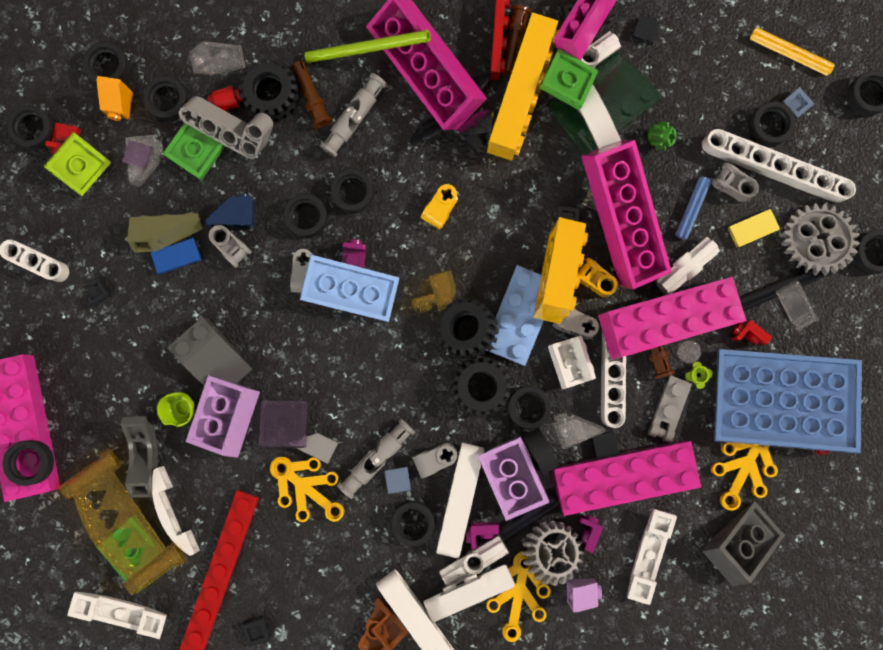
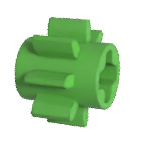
(662, 136)

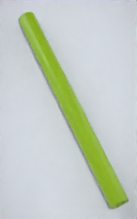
(368, 46)

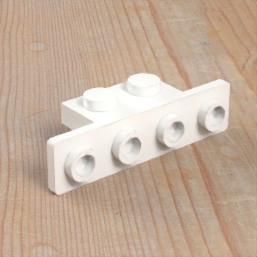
(469, 593)

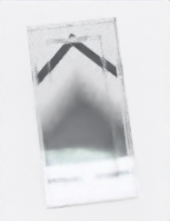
(796, 305)

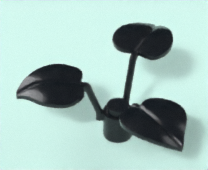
(472, 130)

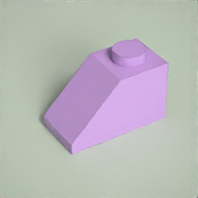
(583, 594)

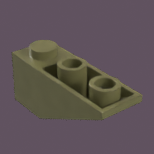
(158, 232)

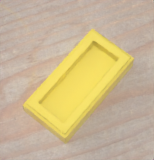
(753, 228)

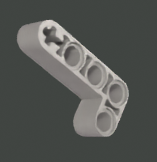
(227, 129)

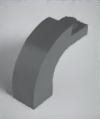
(142, 455)

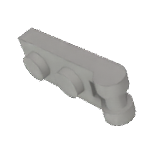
(669, 408)

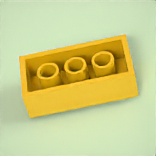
(560, 271)

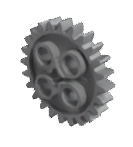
(820, 239)

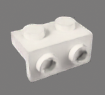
(572, 362)

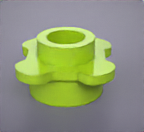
(699, 381)

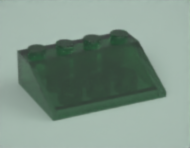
(624, 93)

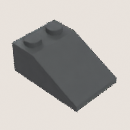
(209, 353)
(744, 545)

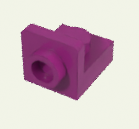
(354, 253)
(484, 529)
(591, 536)

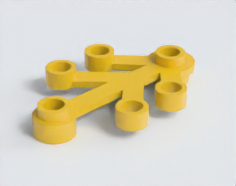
(747, 466)
(304, 486)
(519, 593)

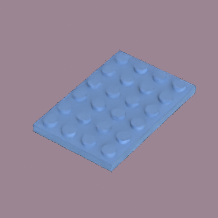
(788, 401)

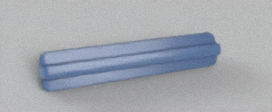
(693, 208)

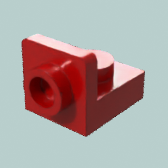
(60, 134)
(755, 334)

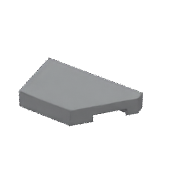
(320, 447)

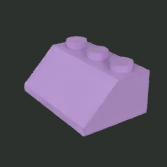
(222, 417)
(513, 478)

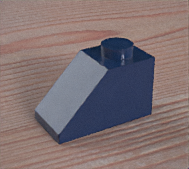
(235, 213)

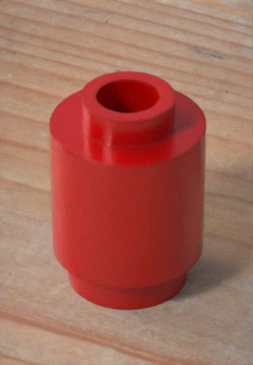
(226, 98)

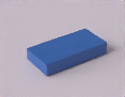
(176, 256)

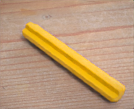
(792, 51)

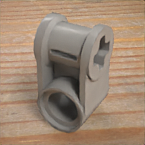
(733, 183)
(231, 248)
(298, 270)
(575, 323)
(430, 460)

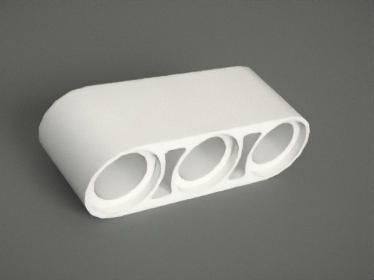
(24, 259)

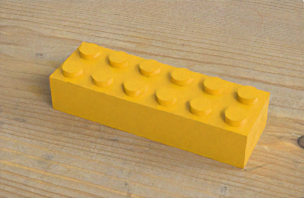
(524, 82)

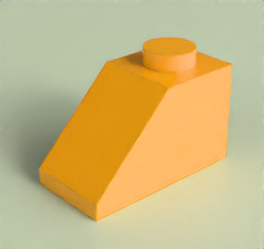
(114, 98)

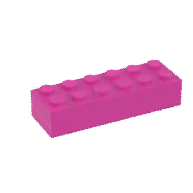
(428, 66)
(627, 214)
(671, 318)
(20, 420)
(626, 477)

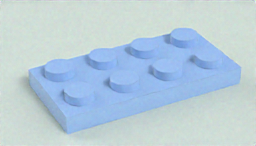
(349, 288)
(515, 318)

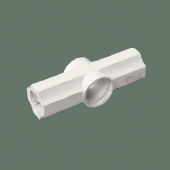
(602, 49)
(688, 266)
(487, 553)

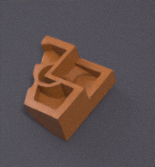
(383, 629)

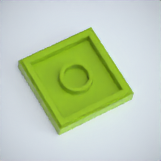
(77, 164)

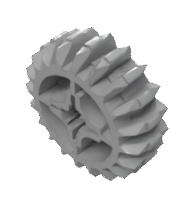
(564, 540)

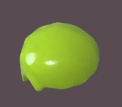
(176, 409)

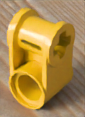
(438, 210)
(595, 277)

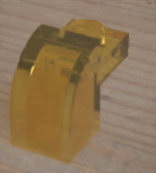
(443, 293)

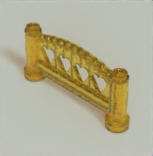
(156, 557)

